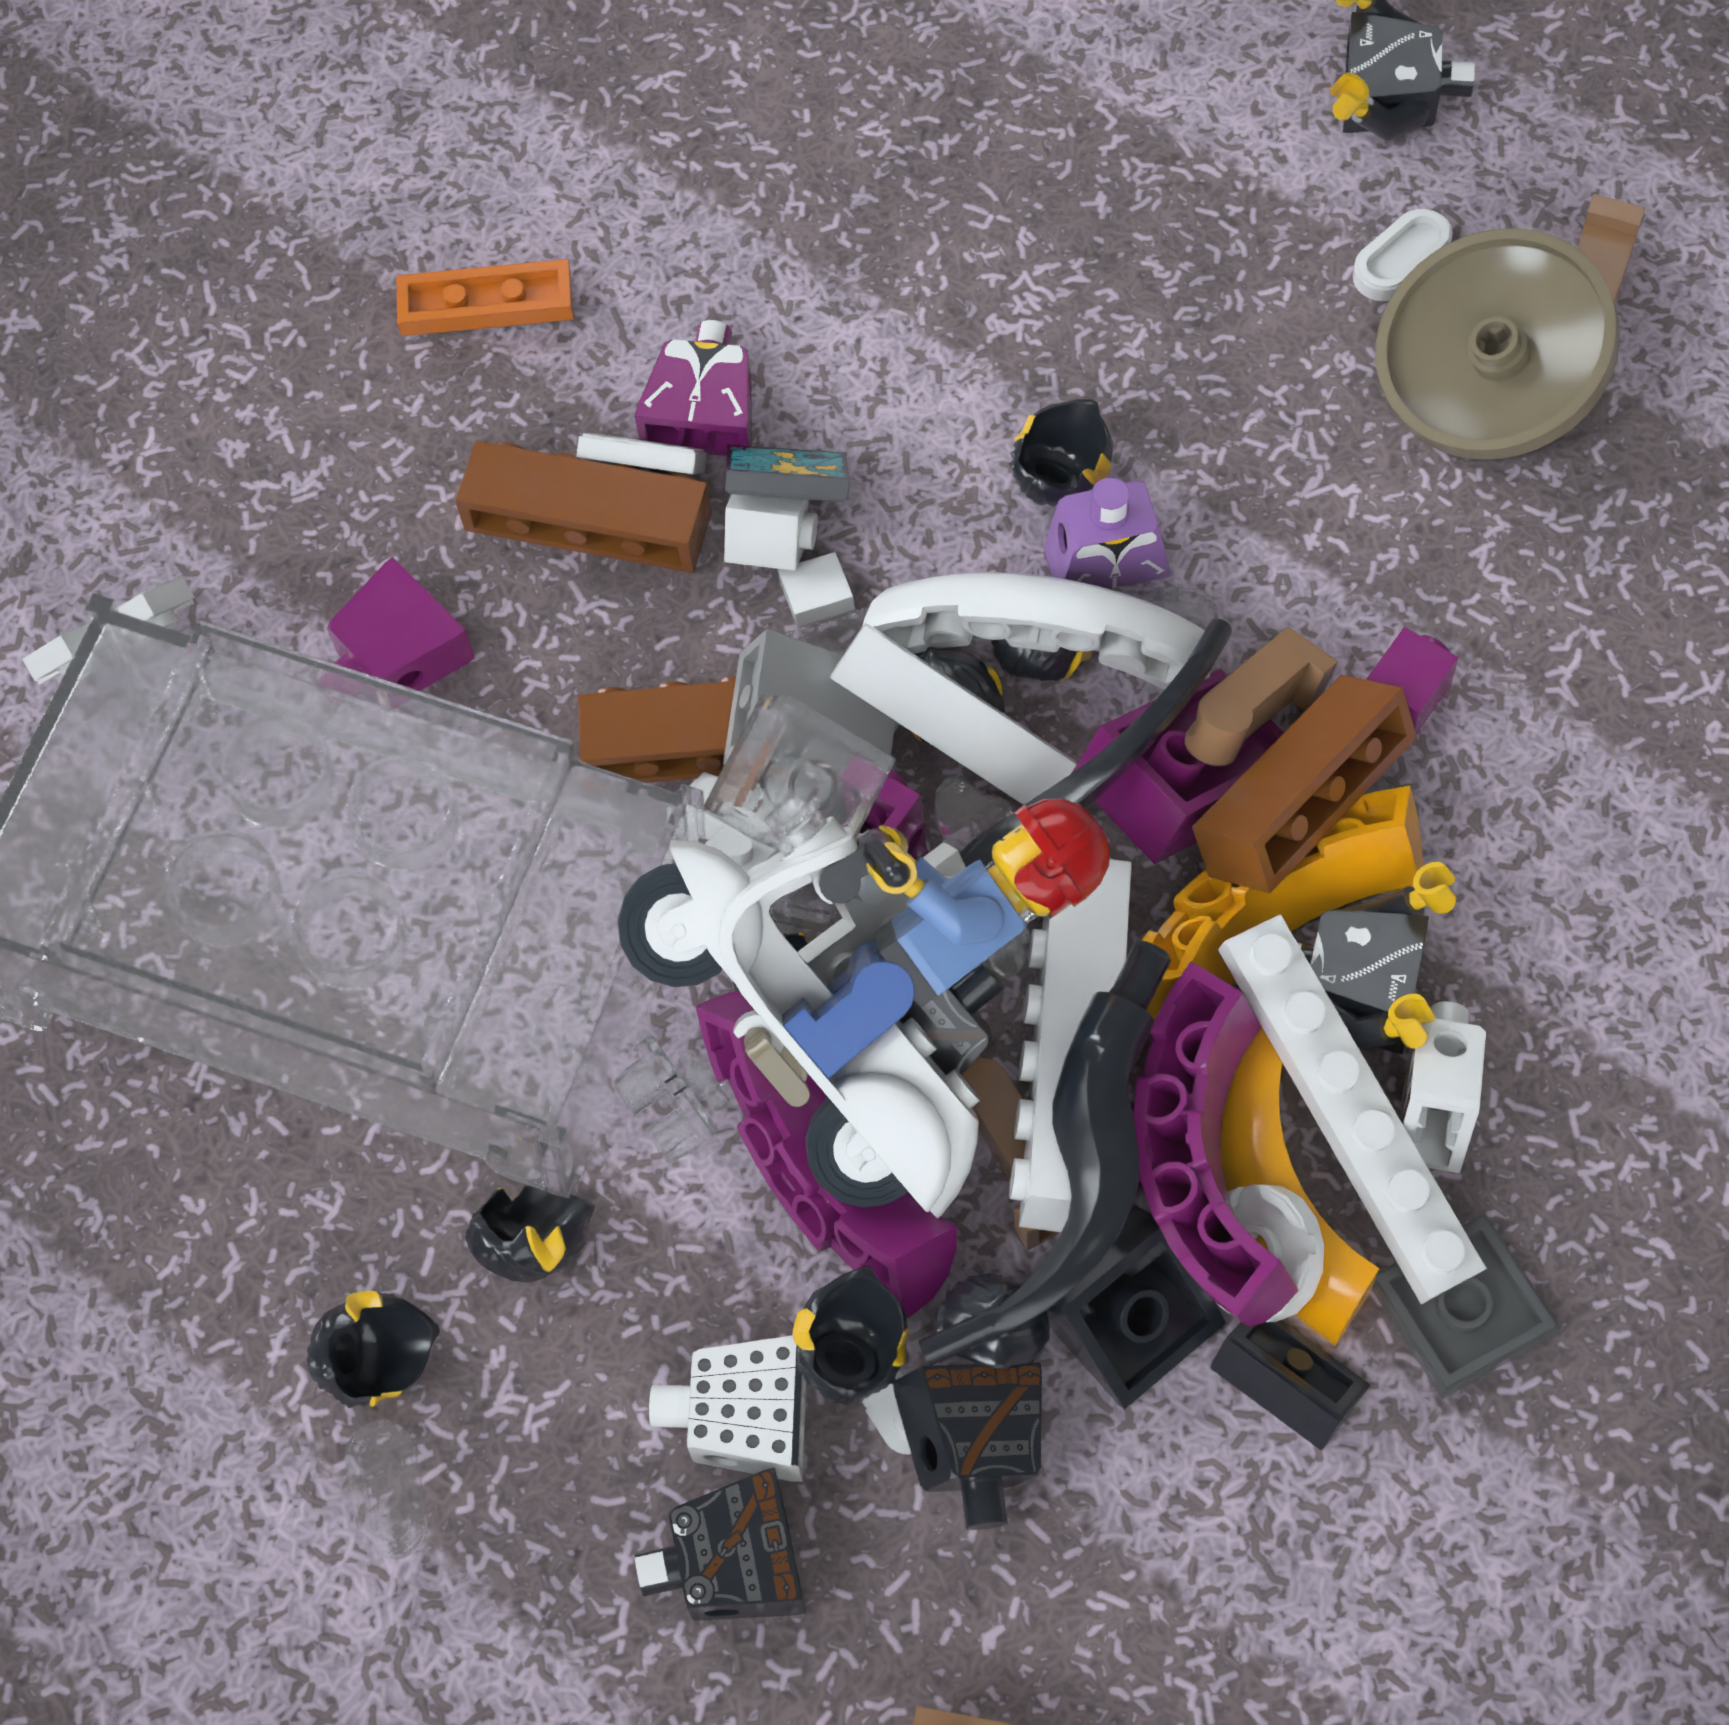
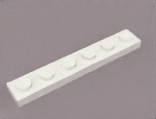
(1351, 1109)

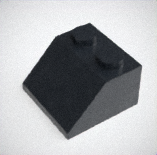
(1135, 1312)

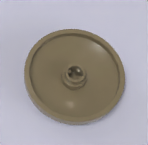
(1497, 343)

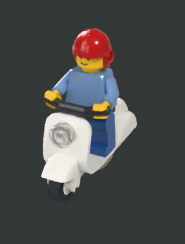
(889, 1108)

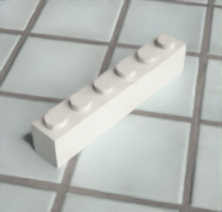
(1075, 958)

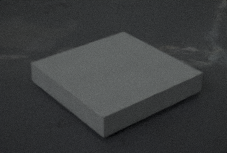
(1474, 1323)

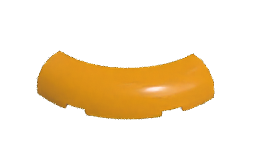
(1361, 856)
(1256, 1154)

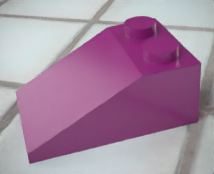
(1167, 785)

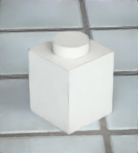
(768, 531)

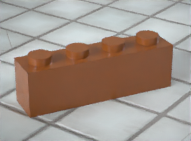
(584, 505)
(657, 731)
(1304, 783)

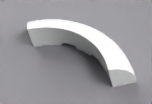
(1039, 616)

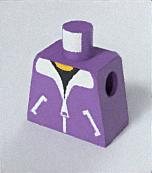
(1107, 536)

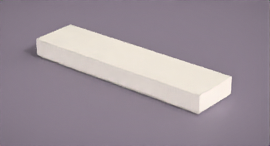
(950, 716)

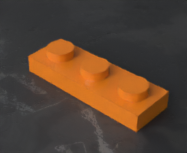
(484, 297)

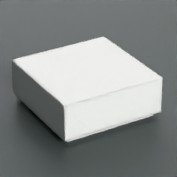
(816, 589)

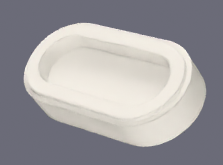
(1398, 251)

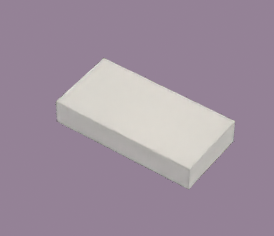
(642, 453)

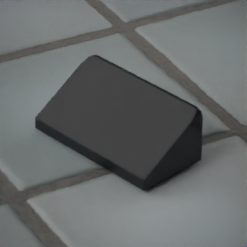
(1290, 1378)

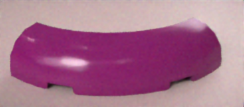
(1178, 1133)
(899, 1240)

